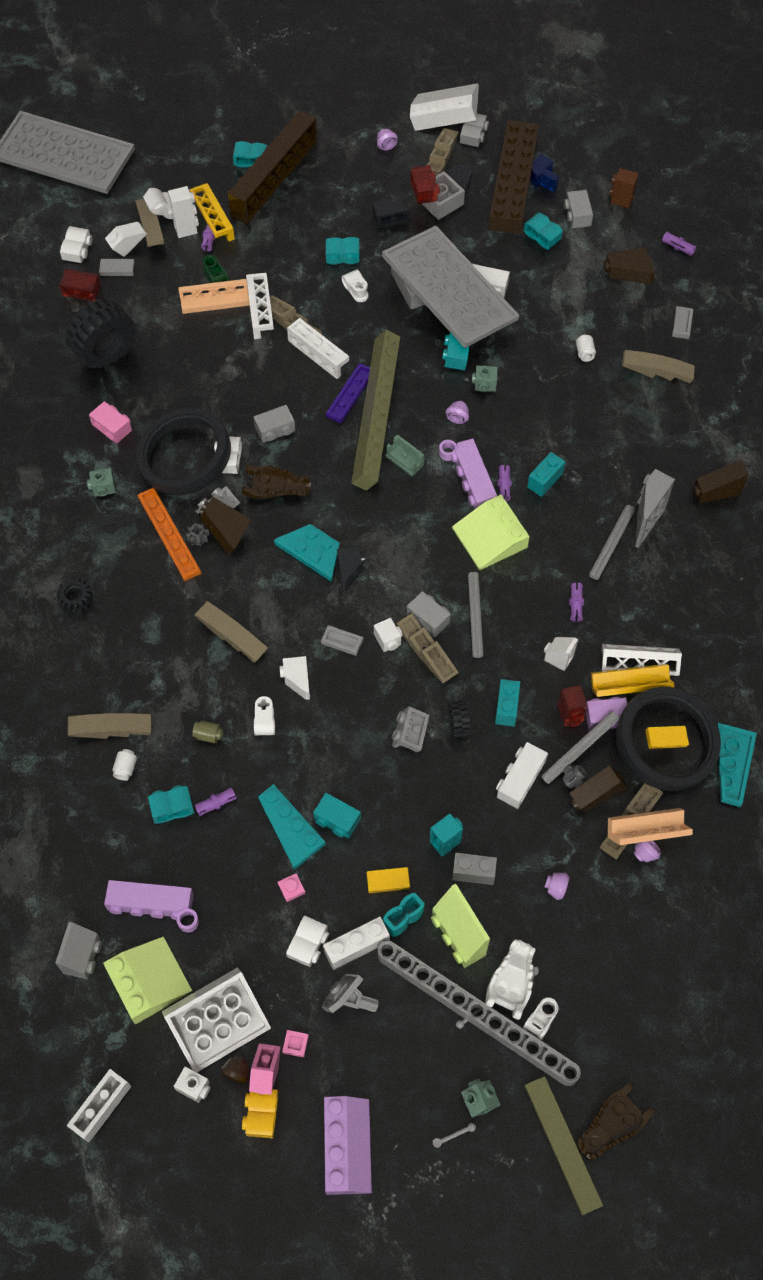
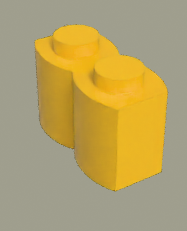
(261, 1114)

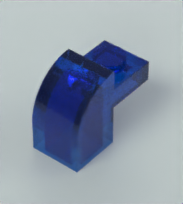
(542, 173)

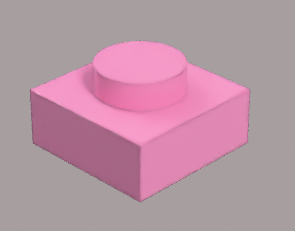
(291, 887)
(295, 1043)

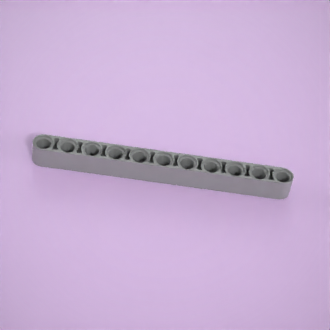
(482, 1022)

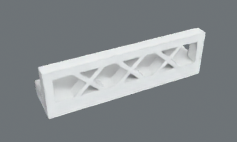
(254, 306)
(317, 347)
(641, 652)

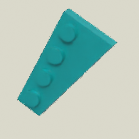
(734, 762)
(294, 832)

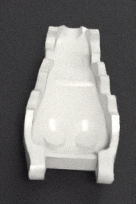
(512, 980)

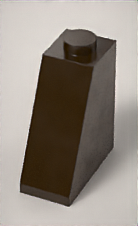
(630, 266)
(721, 483)
(224, 523)
(598, 789)

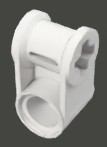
(356, 285)
(264, 719)
(539, 1022)

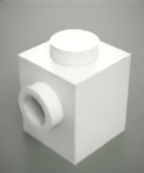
(388, 635)
(192, 1085)

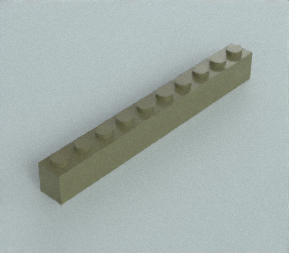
(375, 410)

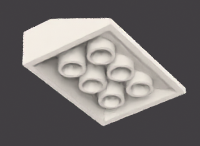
(444, 107)
(216, 1020)

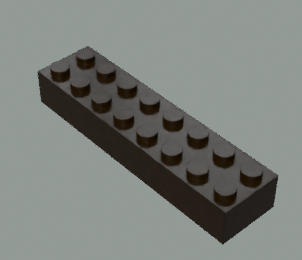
(272, 167)
(513, 177)

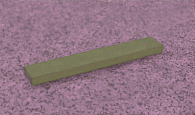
(563, 1146)

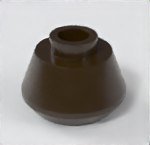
(236, 1070)

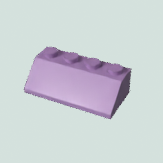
(347, 1145)

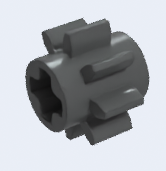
(197, 534)
(574, 776)

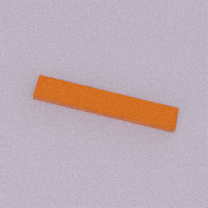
(169, 534)

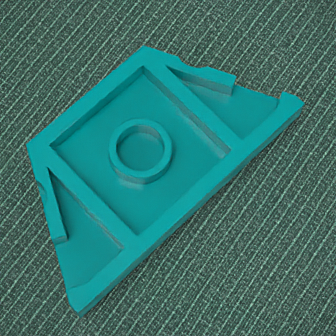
(311, 548)

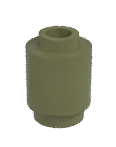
(207, 731)

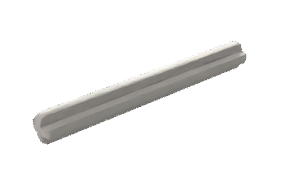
(612, 542)
(475, 615)
(580, 747)

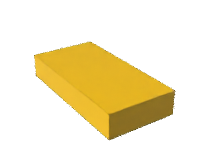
(667, 737)
(388, 880)

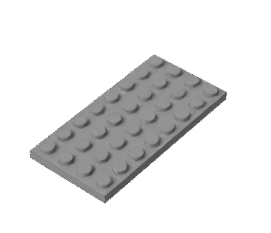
(64, 152)
(450, 286)

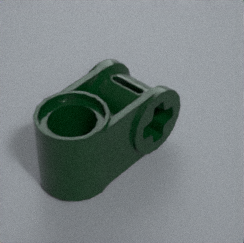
(213, 270)

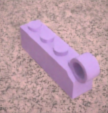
(471, 469)
(152, 900)

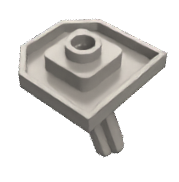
(347, 994)

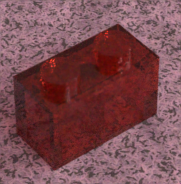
(424, 184)
(80, 285)
(572, 706)

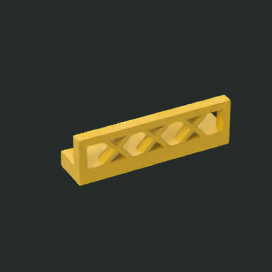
(215, 209)
(630, 680)

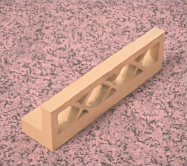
(214, 298)
(648, 826)

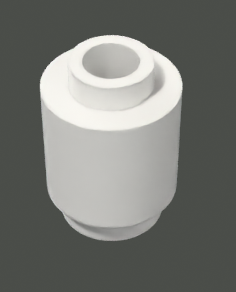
(585, 347)
(124, 764)

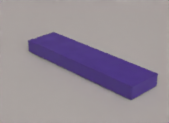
(349, 394)

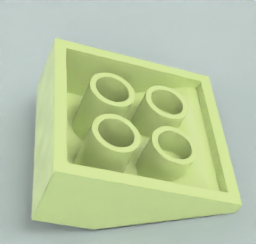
(491, 533)
(460, 927)
(147, 978)

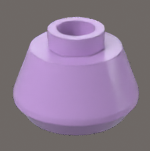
(386, 139)
(458, 412)
(647, 851)
(557, 885)

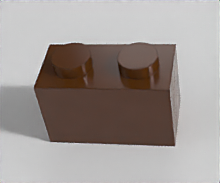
(623, 188)

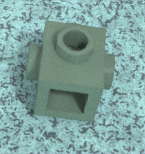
(485, 378)
(101, 482)
(480, 1097)

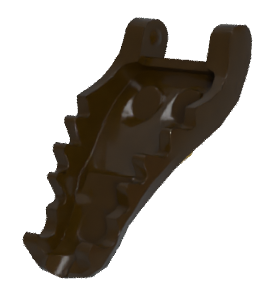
(273, 482)
(615, 1122)

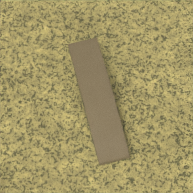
(442, 150)
(149, 223)
(285, 313)
(654, 364)
(231, 631)
(428, 650)
(109, 725)
(641, 803)

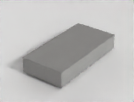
(117, 267)
(682, 322)
(342, 640)

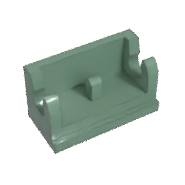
(405, 456)

